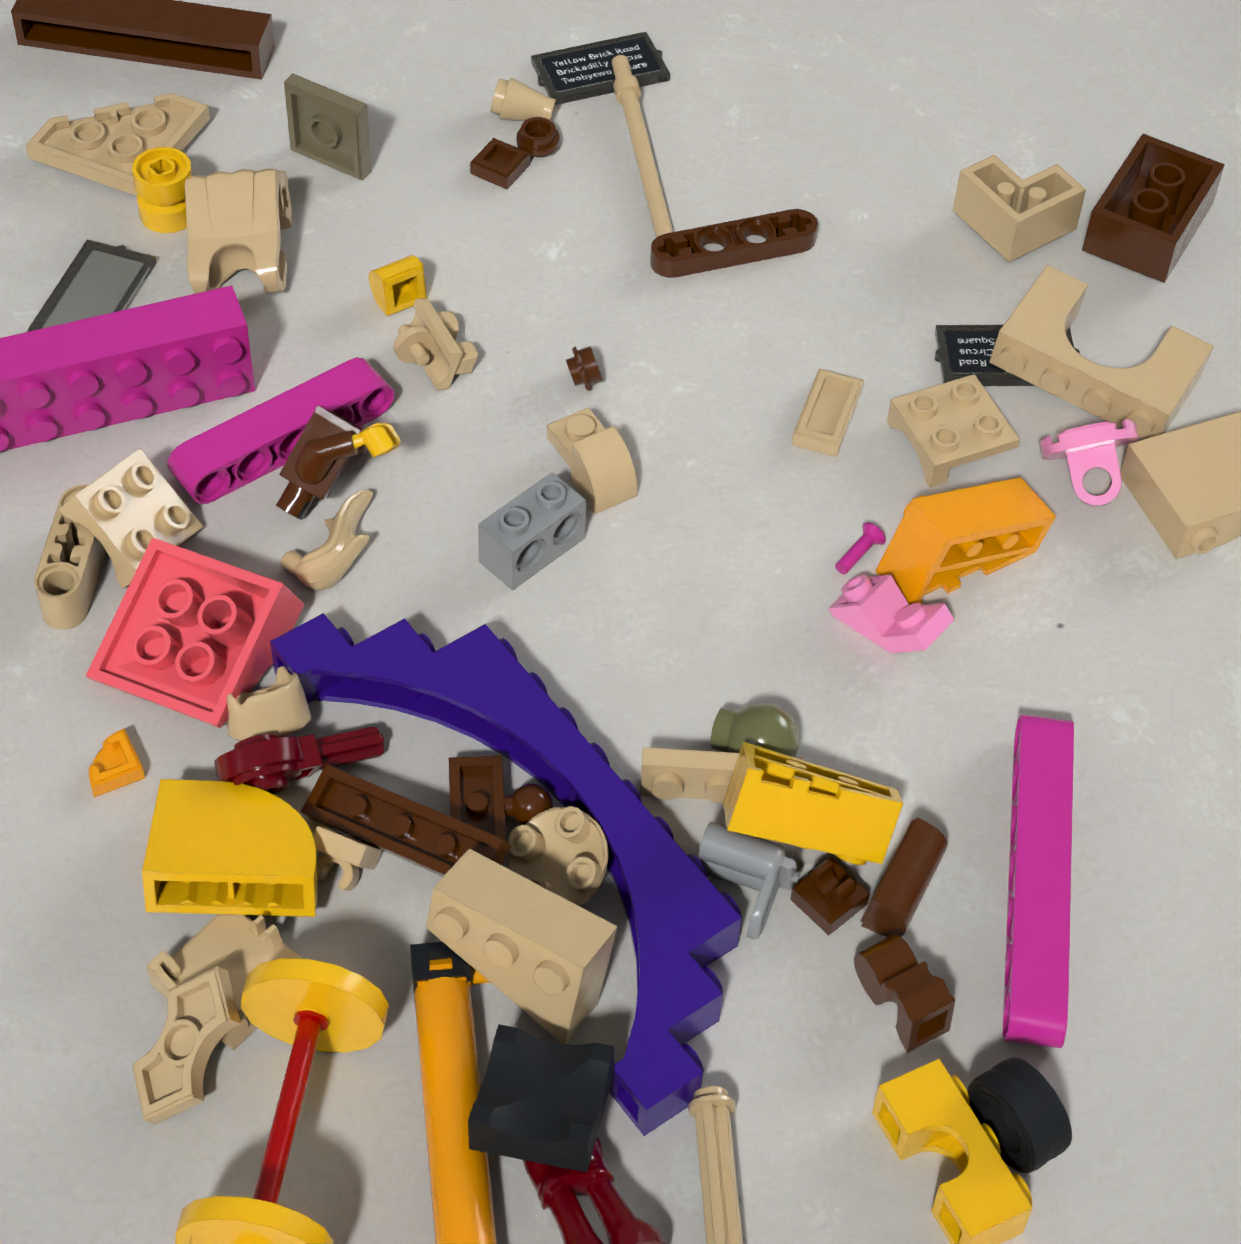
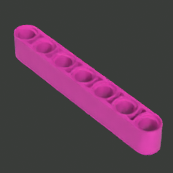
(1039, 883)

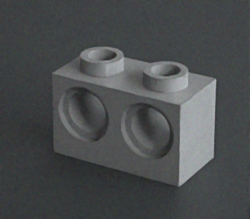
(532, 531)

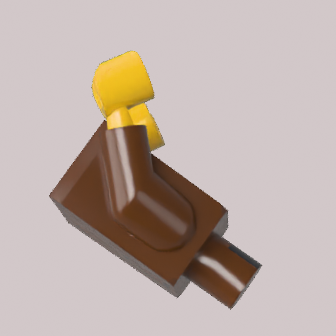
(324, 454)

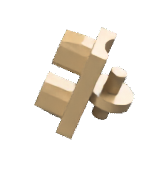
(432, 344)

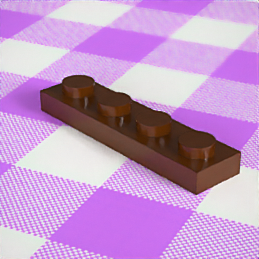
(396, 823)

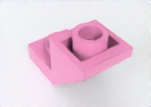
(883, 615)

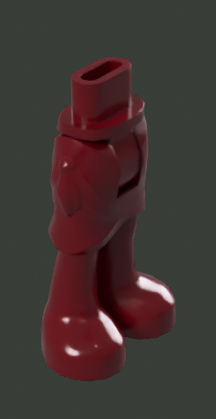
(558, 1192)

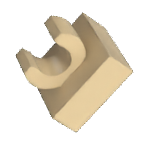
(346, 852)

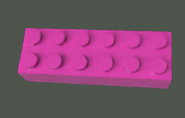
(122, 367)

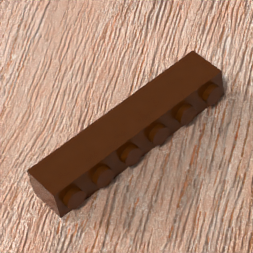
(151, 33)

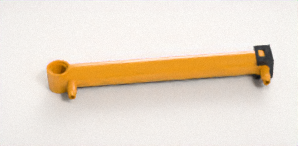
(449, 1088)

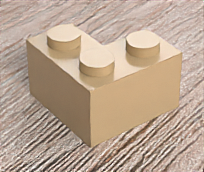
(1017, 212)

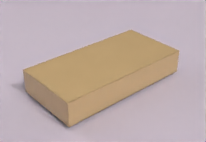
(827, 412)

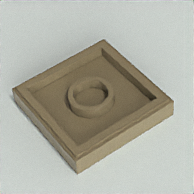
(328, 126)

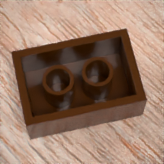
(1153, 207)

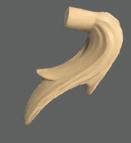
(329, 562)

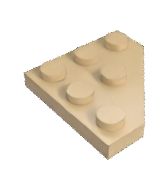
(110, 141)

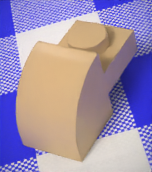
(597, 459)

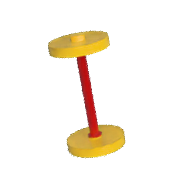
(314, 1010)

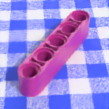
(267, 433)

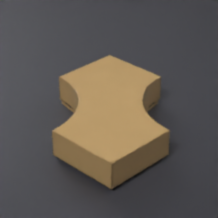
(174, 1069)

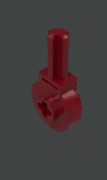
(274, 761)

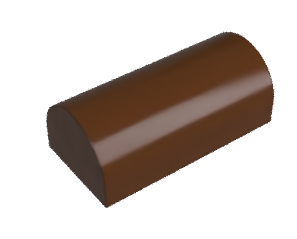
(905, 880)

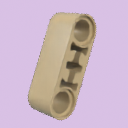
(68, 570)

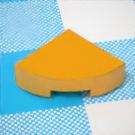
(115, 765)

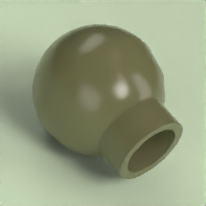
(756, 724)

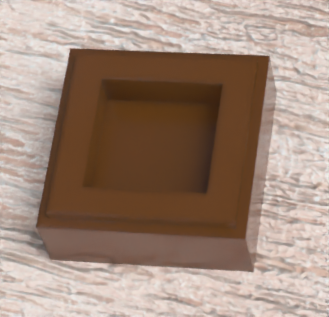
(500, 163)

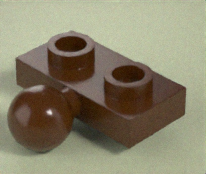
(479, 796)

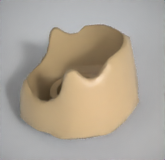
(271, 710)

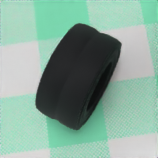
(1022, 1114)

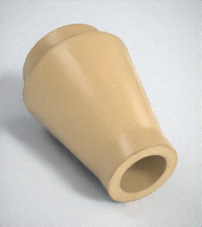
(520, 102)

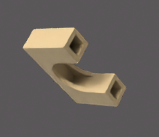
(1038, 351)

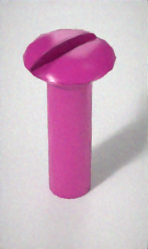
(871, 535)

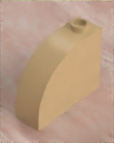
(1189, 483)

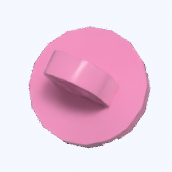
(1090, 449)

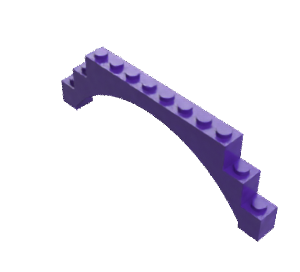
(670, 904)

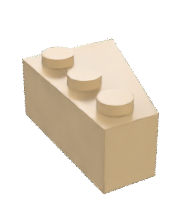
(524, 941)

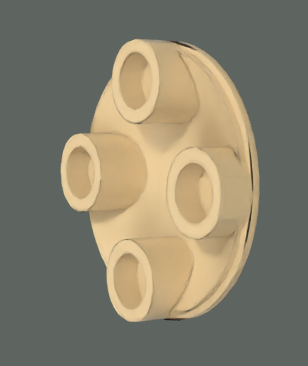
(561, 852)

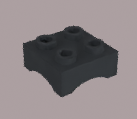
(541, 1100)

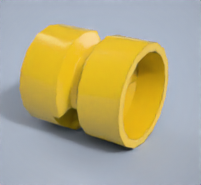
(160, 188)

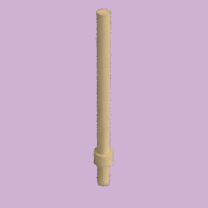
(628, 95)

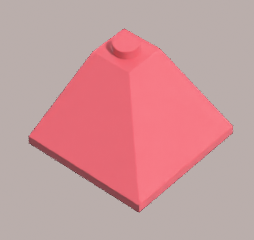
(193, 632)

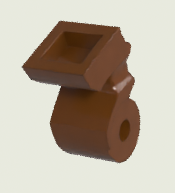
(923, 1000)

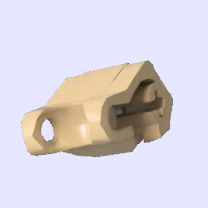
(237, 226)

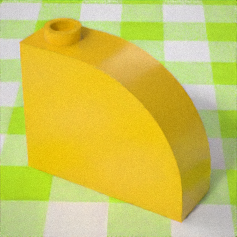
(228, 852)

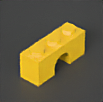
(934, 1114)

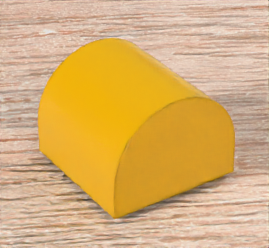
(398, 284)

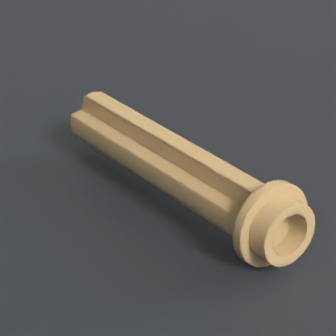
(712, 1114)

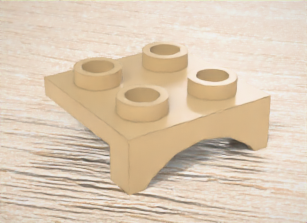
(951, 426)
(128, 510)
(225, 942)

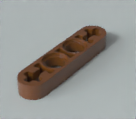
(794, 229)

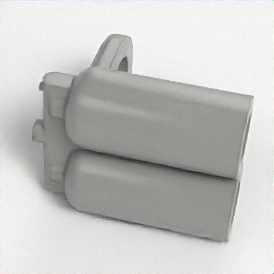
(749, 863)

